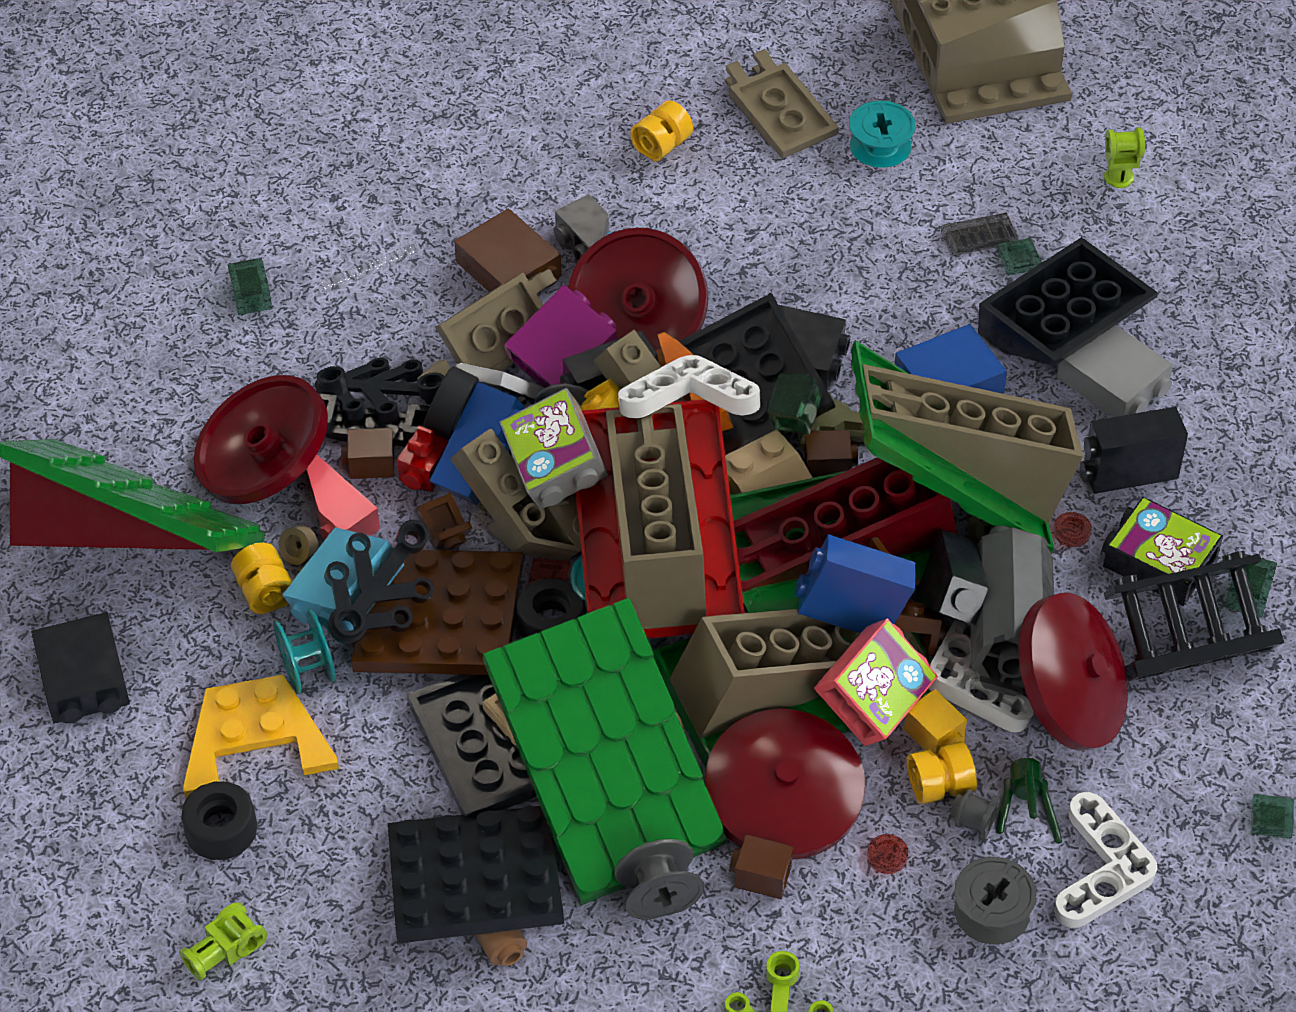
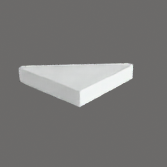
(502, 381)

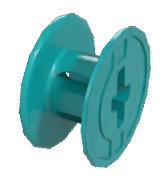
(881, 133)
(293, 654)

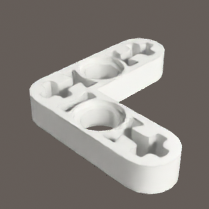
(689, 375)
(963, 679)
(1114, 872)

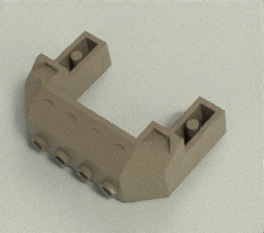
(498, 484)

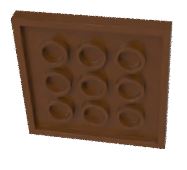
(463, 619)

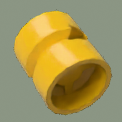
(662, 130)
(261, 577)
(939, 773)

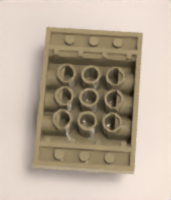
(986, 54)

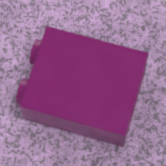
(558, 331)

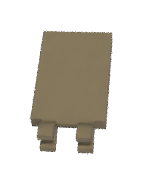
(779, 105)
(482, 328)

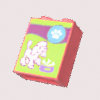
(876, 682)

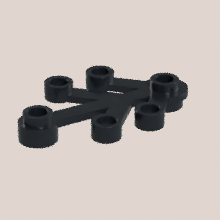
(337, 382)
(374, 587)

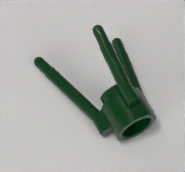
(1028, 784)

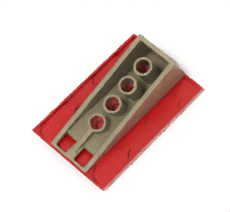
(661, 518)

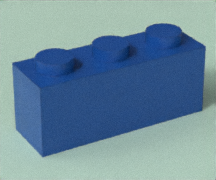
(481, 413)

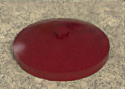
(644, 283)
(260, 439)
(1073, 671)
(786, 781)

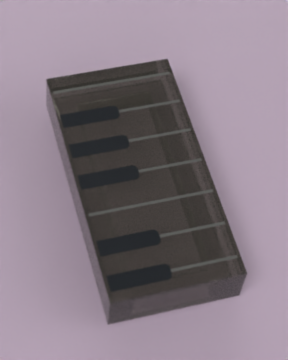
(978, 234)

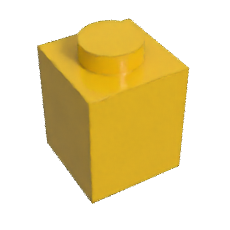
(935, 722)

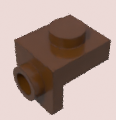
(444, 522)
(922, 620)

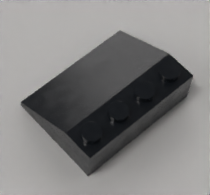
(1061, 304)

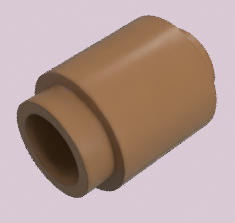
(503, 946)

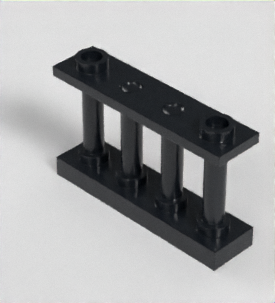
(1183, 653)

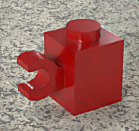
(420, 459)

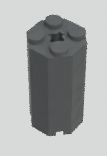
(1017, 576)

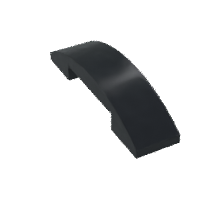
(402, 429)

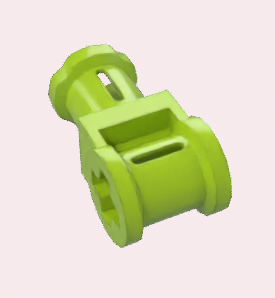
(1123, 154)
(224, 940)

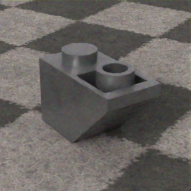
(581, 224)

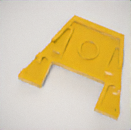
(253, 718)

